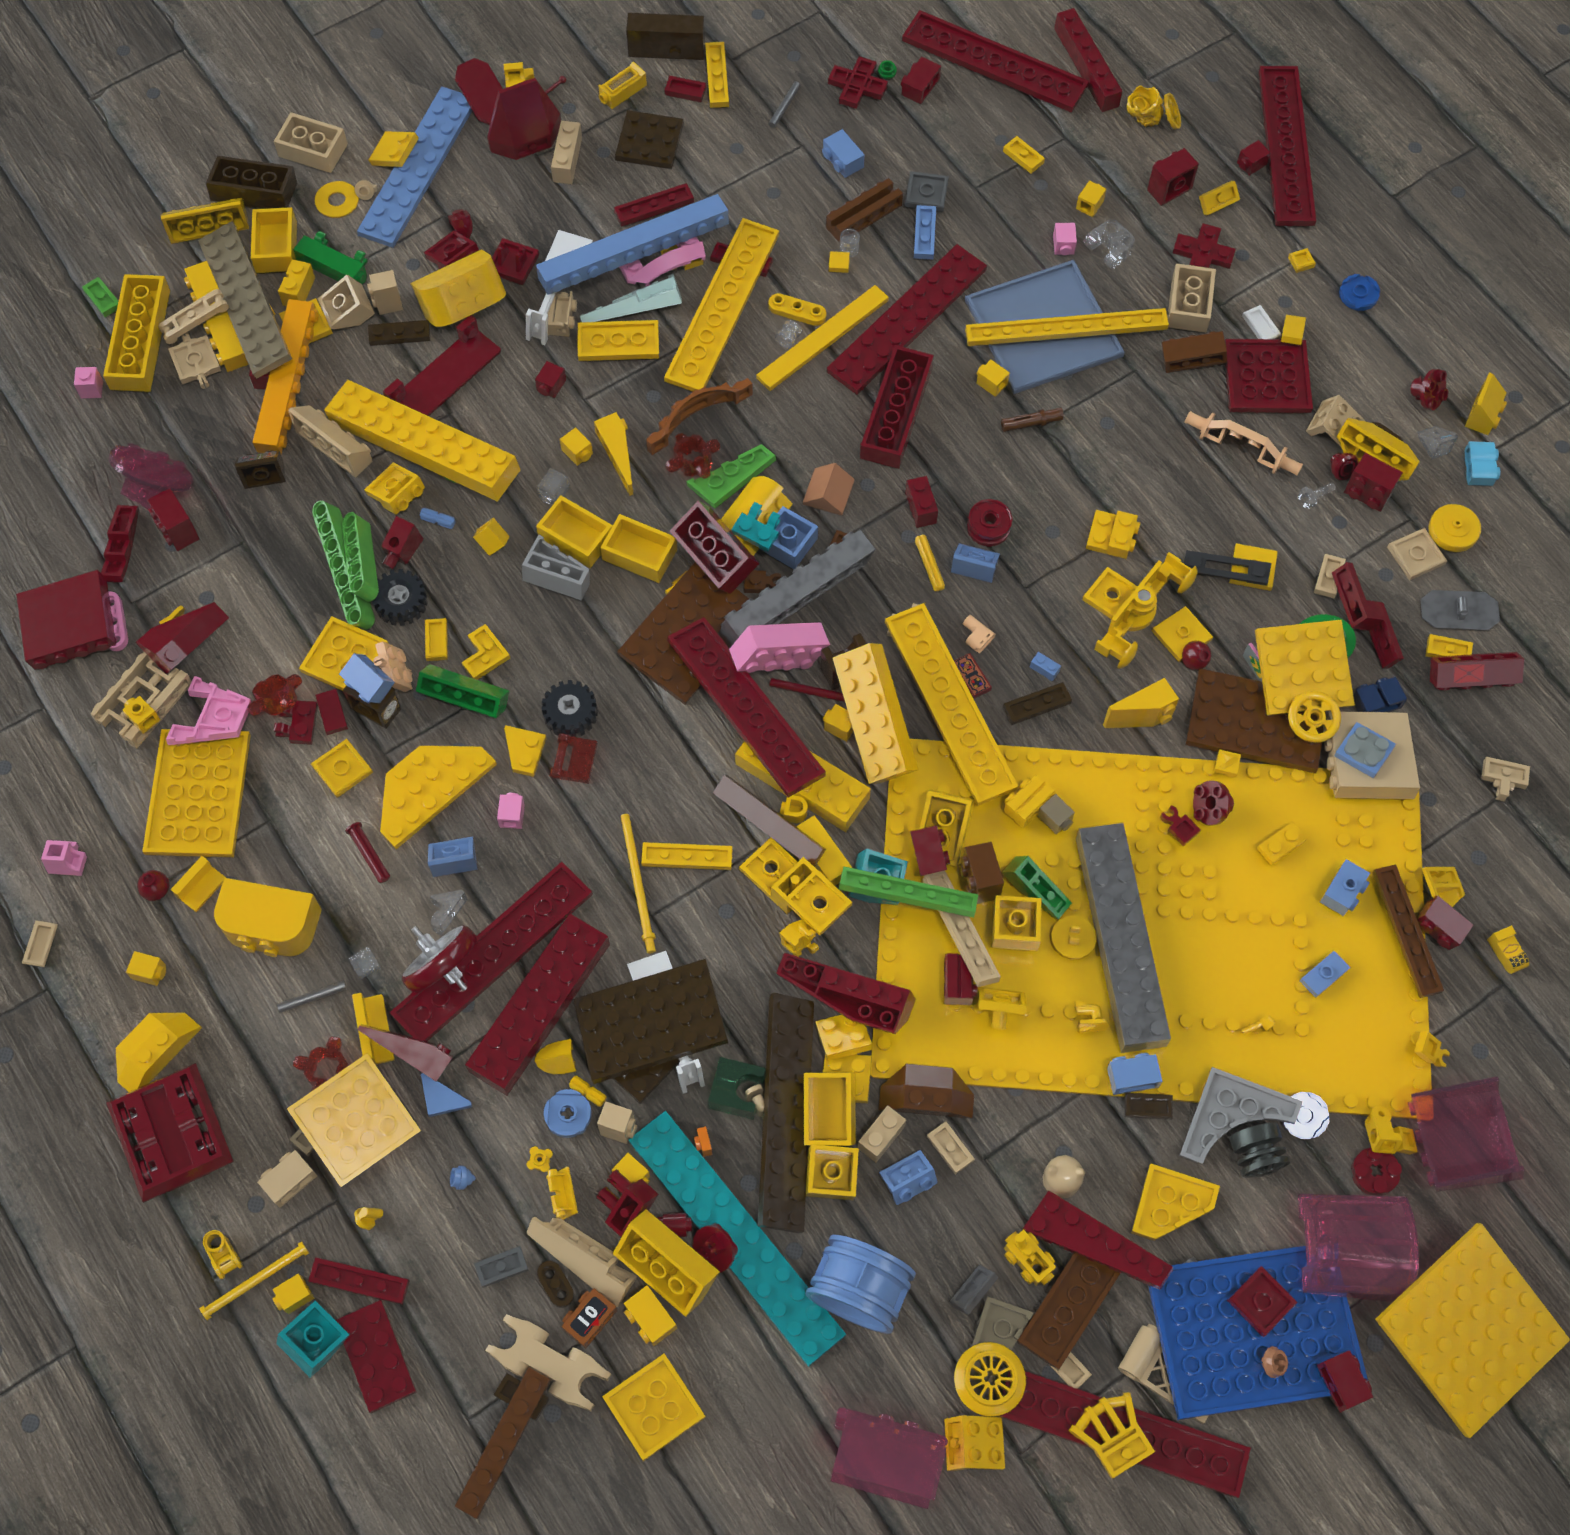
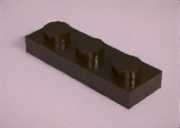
(399, 332)
(1037, 703)

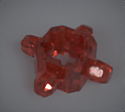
(700, 465)
(274, 695)
(309, 1065)

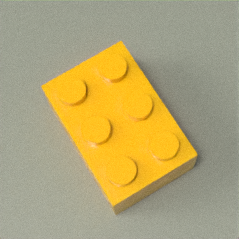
(273, 239)
(574, 531)
(639, 548)
(829, 1108)

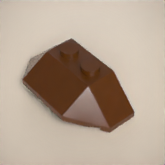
(927, 1092)

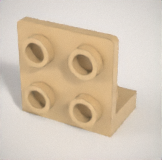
(1331, 417)

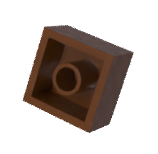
(982, 872)

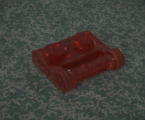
(580, 762)

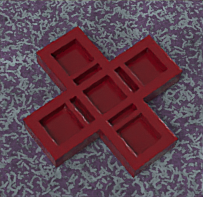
(857, 82)
(1204, 249)

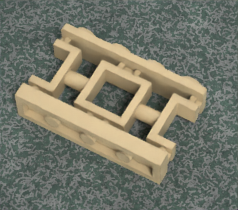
(127, 686)

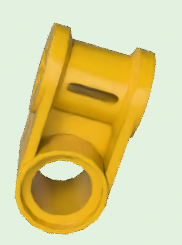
(224, 1257)

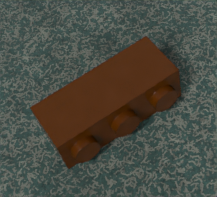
(1194, 351)

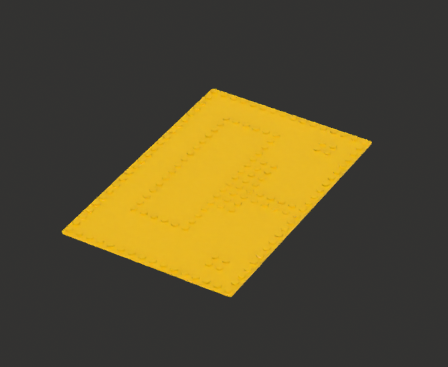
(1219, 923)

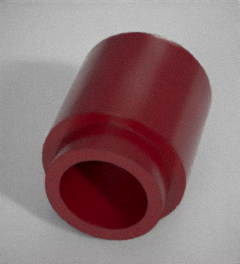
(677, 1222)

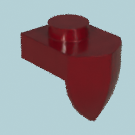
(461, 222)

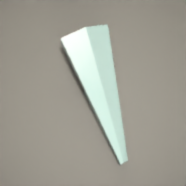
(648, 298)

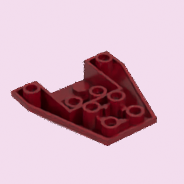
(523, 121)

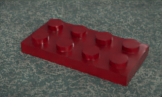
(376, 1357)

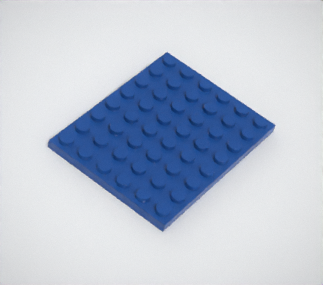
(1217, 1354)

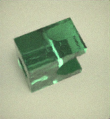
(727, 1079)

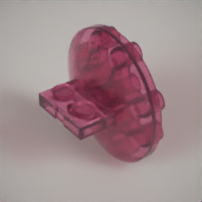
(148, 472)

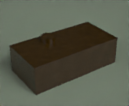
(665, 36)
(254, 181)

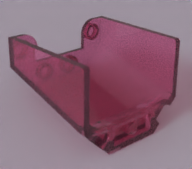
(1465, 1135)

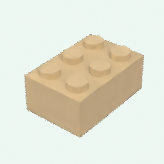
(310, 142)
(1191, 297)

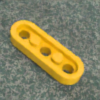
(803, 314)

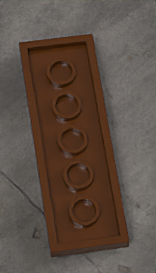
(1067, 1310)

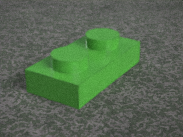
(101, 296)

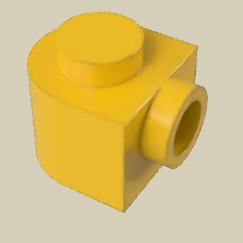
(794, 809)

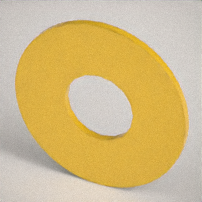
(323, 194)

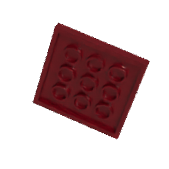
(1268, 376)

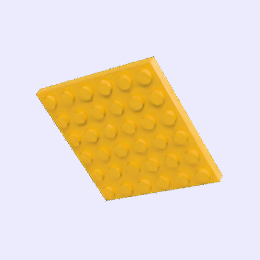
(1473, 1330)

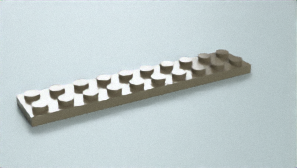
(246, 300)

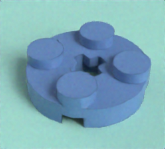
(577, 1123)

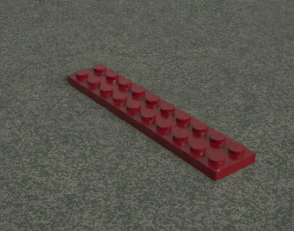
(995, 61)
(1288, 146)
(906, 318)
(747, 707)
(495, 952)
(1177, 1448)

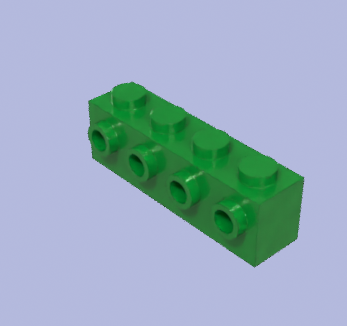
(462, 691)

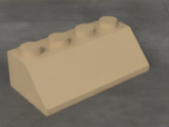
(330, 439)

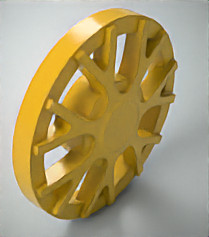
(1172, 111)

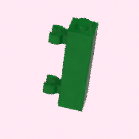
(329, 260)

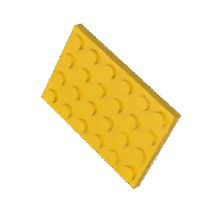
(197, 797)

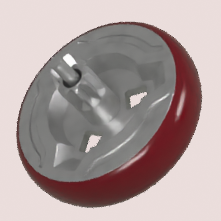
(439, 958)

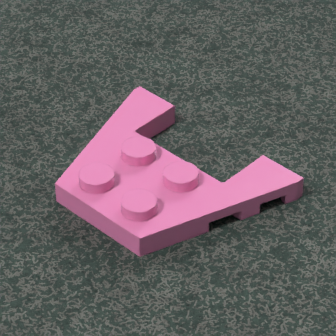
(220, 718)

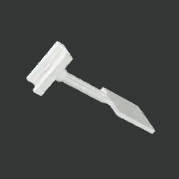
(538, 321)
(688, 1070)

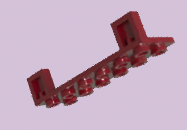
(447, 371)

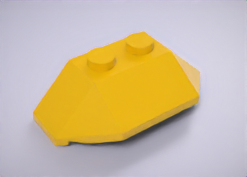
(1365, 437)
(152, 1047)

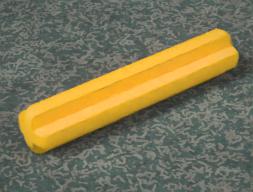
(929, 563)

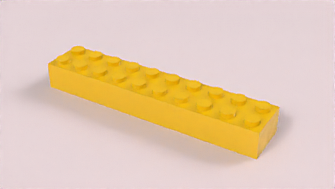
(423, 440)

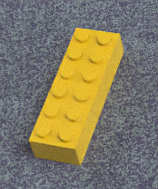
(136, 333)
(875, 713)
(834, 798)

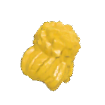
(1145, 106)

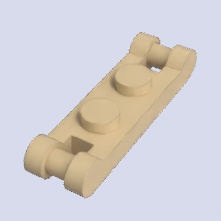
(193, 315)

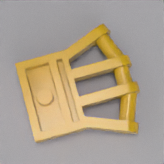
(1122, 1450)

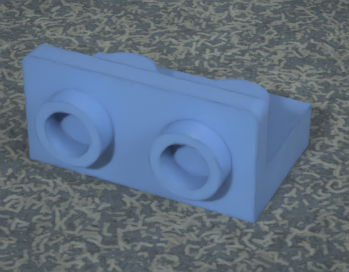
(909, 1177)

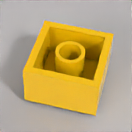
(1016, 922)
(832, 1172)

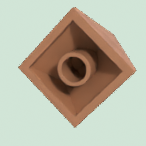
(829, 489)

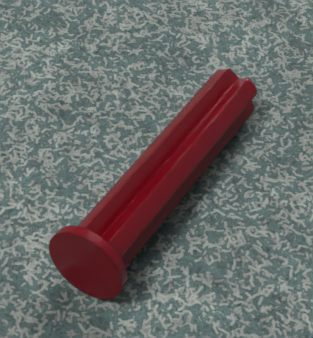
(368, 852)

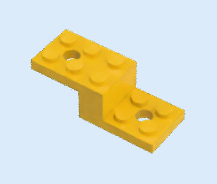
(795, 886)

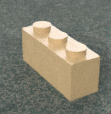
(566, 152)

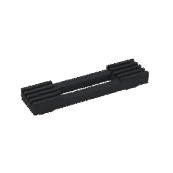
(1257, 572)

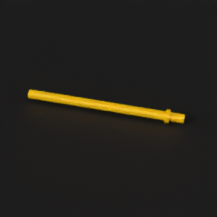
(648, 936)

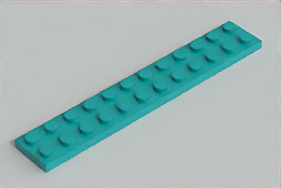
(758, 1261)

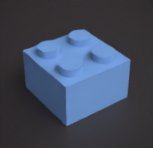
(794, 538)

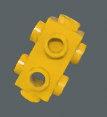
(1024, 1251)

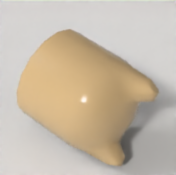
(1063, 1176)

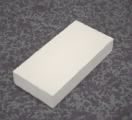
(1261, 324)

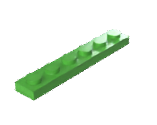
(908, 892)

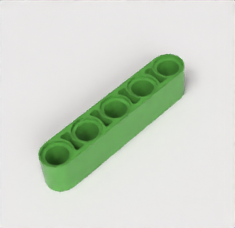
(359, 557)

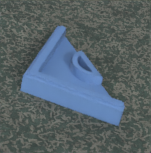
(441, 1098)

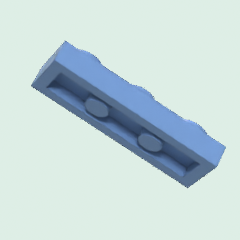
(925, 232)

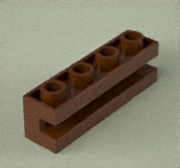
(864, 209)

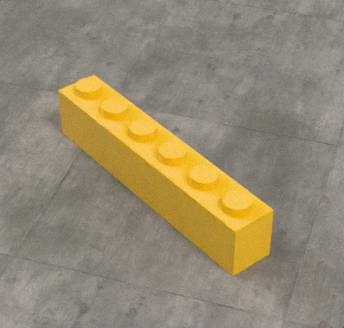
(220, 326)

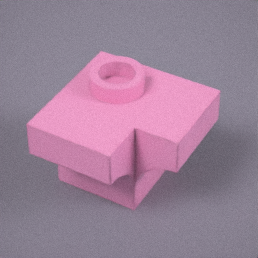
(63, 858)

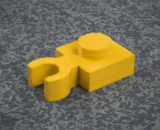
(1429, 1049)

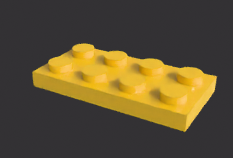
(618, 340)

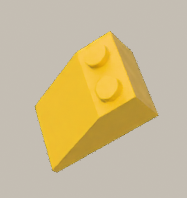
(1144, 708)
(951, 815)

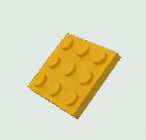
(335, 648)
(653, 1407)

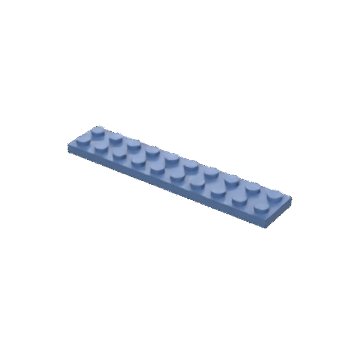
(410, 182)

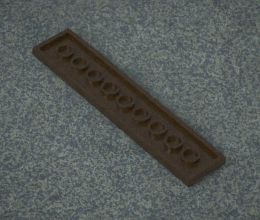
(783, 1147)

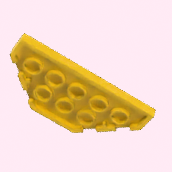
(426, 785)

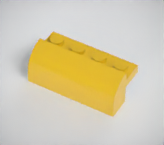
(758, 490)

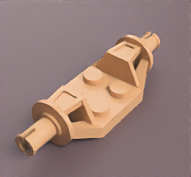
(1239, 431)

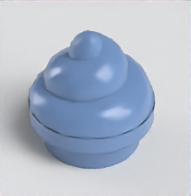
(461, 1177)

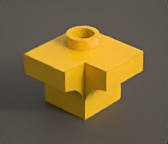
(516, 73)

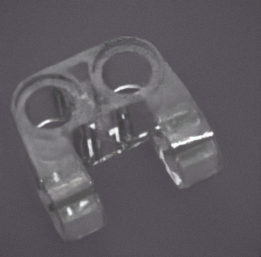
(1115, 238)

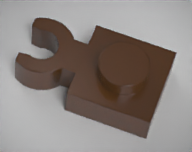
(758, 581)

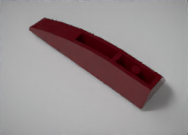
(850, 994)

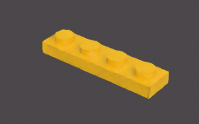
(717, 74)
(687, 856)

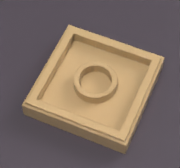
(1417, 554)

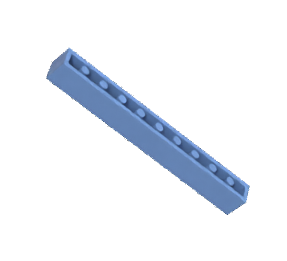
(632, 244)

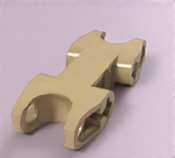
(564, 1371)

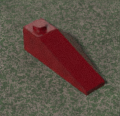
(177, 638)

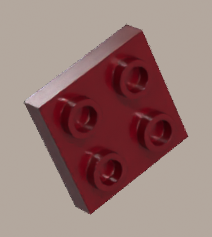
(514, 260)

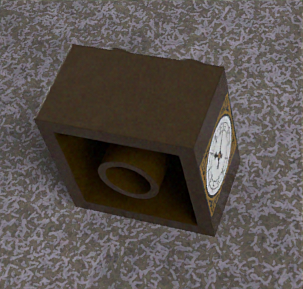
(379, 713)

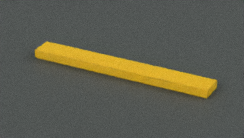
(822, 338)

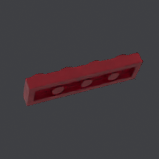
(654, 204)
(358, 1281)

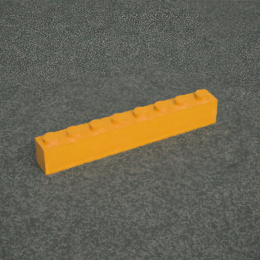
(285, 380)

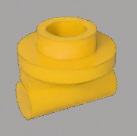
(366, 1217)

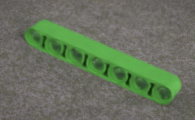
(329, 526)

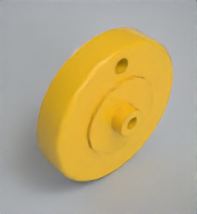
(1454, 527)

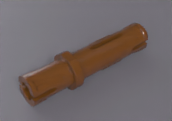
(1038, 418)

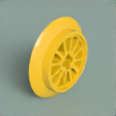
(966, 1391)

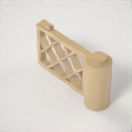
(1141, 1361)

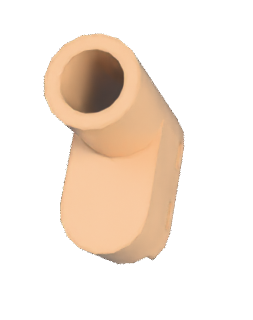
(981, 634)

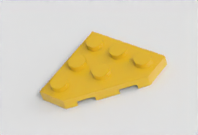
(1171, 1202)

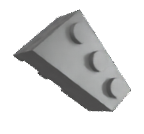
(554, 570)

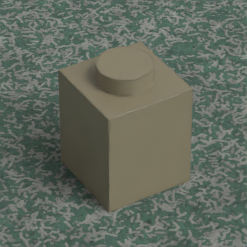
(1056, 814)

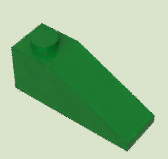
(1036, 884)

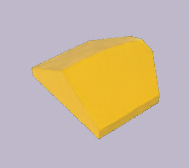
(1444, 883)

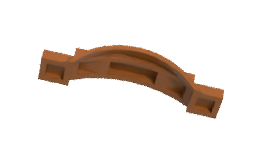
(694, 402)

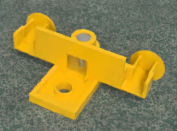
(1135, 604)

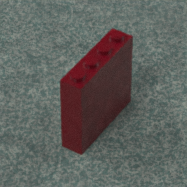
(66, 620)

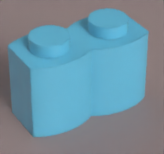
(1481, 463)

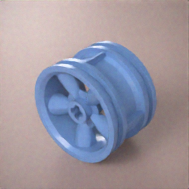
(861, 1283)

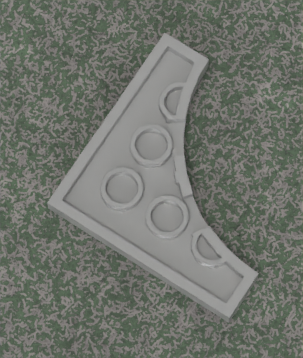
(1230, 1103)

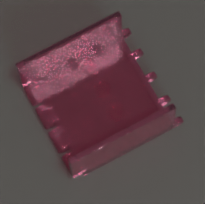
(888, 1457)

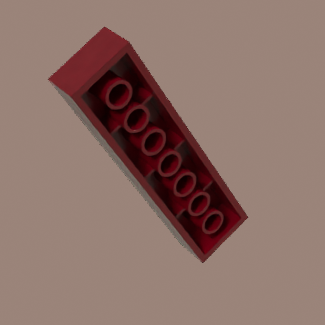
(537, 1004)

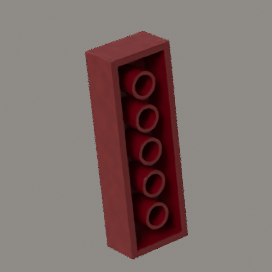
(896, 406)

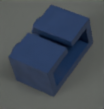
(1382, 697)

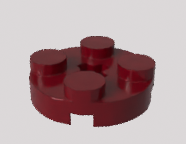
(1379, 1184)

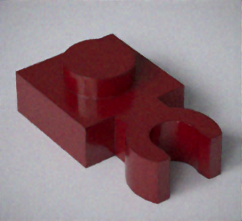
(1181, 828)

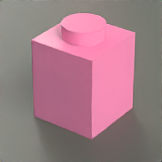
(1064, 238)
(88, 382)
(510, 811)

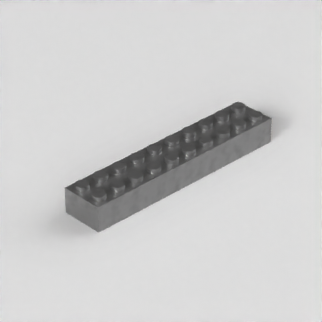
(1122, 938)

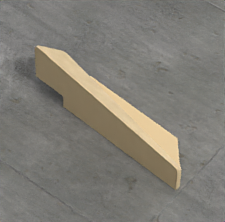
(583, 1257)

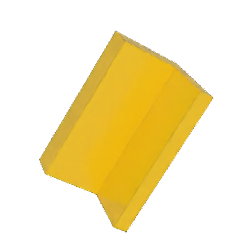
(198, 884)

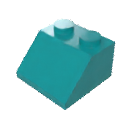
(882, 864)
(312, 1338)

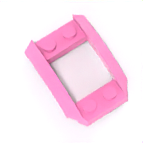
(673, 259)

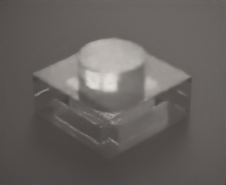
(364, 963)

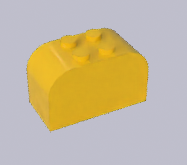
(459, 289)
(266, 917)

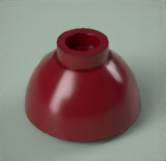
(1343, 465)
(1196, 655)
(153, 885)

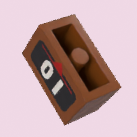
(588, 1317)

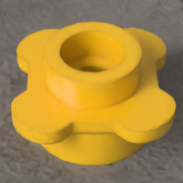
(542, 1165)

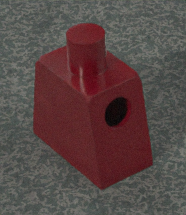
(400, 543)

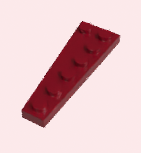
(1078, 1232)

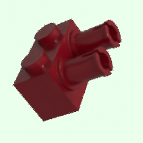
(634, 1200)

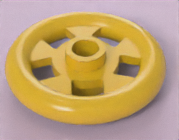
(1327, 704)

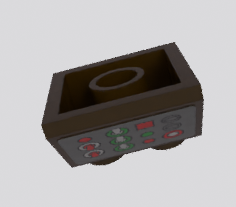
(261, 469)

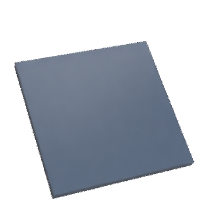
(1044, 294)

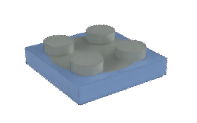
(1365, 750)

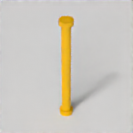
(254, 1280)

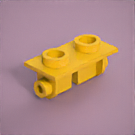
(564, 1201)

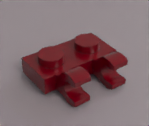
(302, 723)

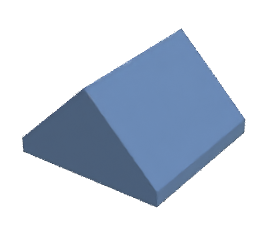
(974, 562)
(452, 856)

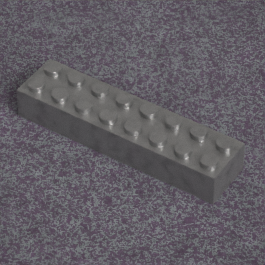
(801, 587)

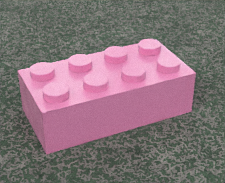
(779, 646)

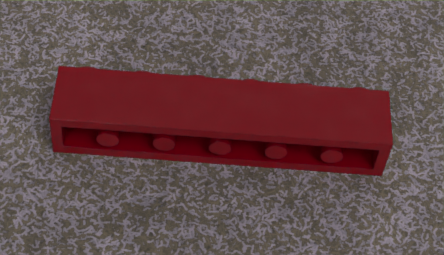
(1088, 60)

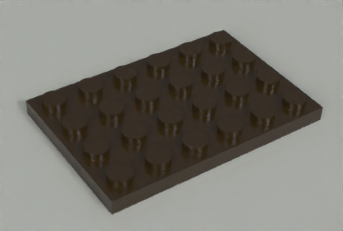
(650, 1021)

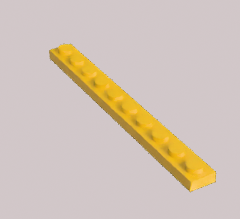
(1066, 327)

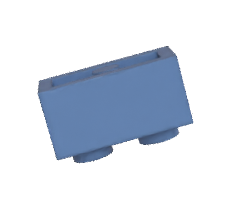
(1045, 666)

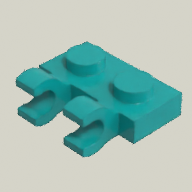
(756, 532)

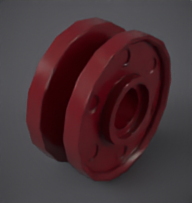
(994, 512)

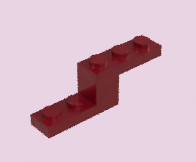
(1367, 615)

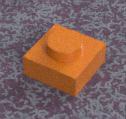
(702, 1141)

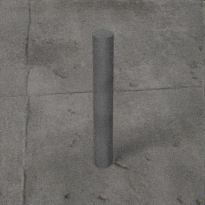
(785, 103)
(312, 996)

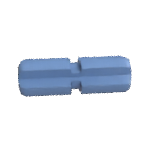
(441, 519)

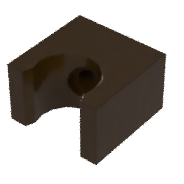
(827, 663)

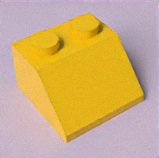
(1487, 406)

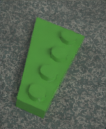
(732, 476)

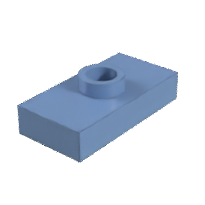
(1325, 974)

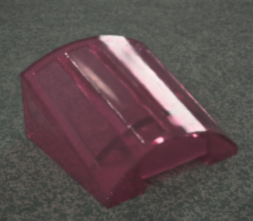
(1359, 1246)

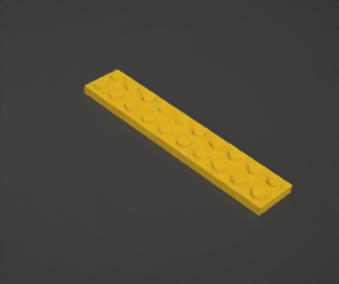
(721, 306)
(951, 704)

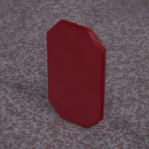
(478, 87)

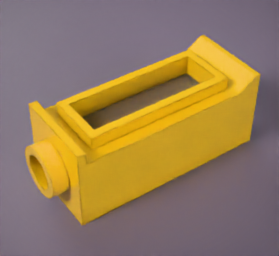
(622, 86)

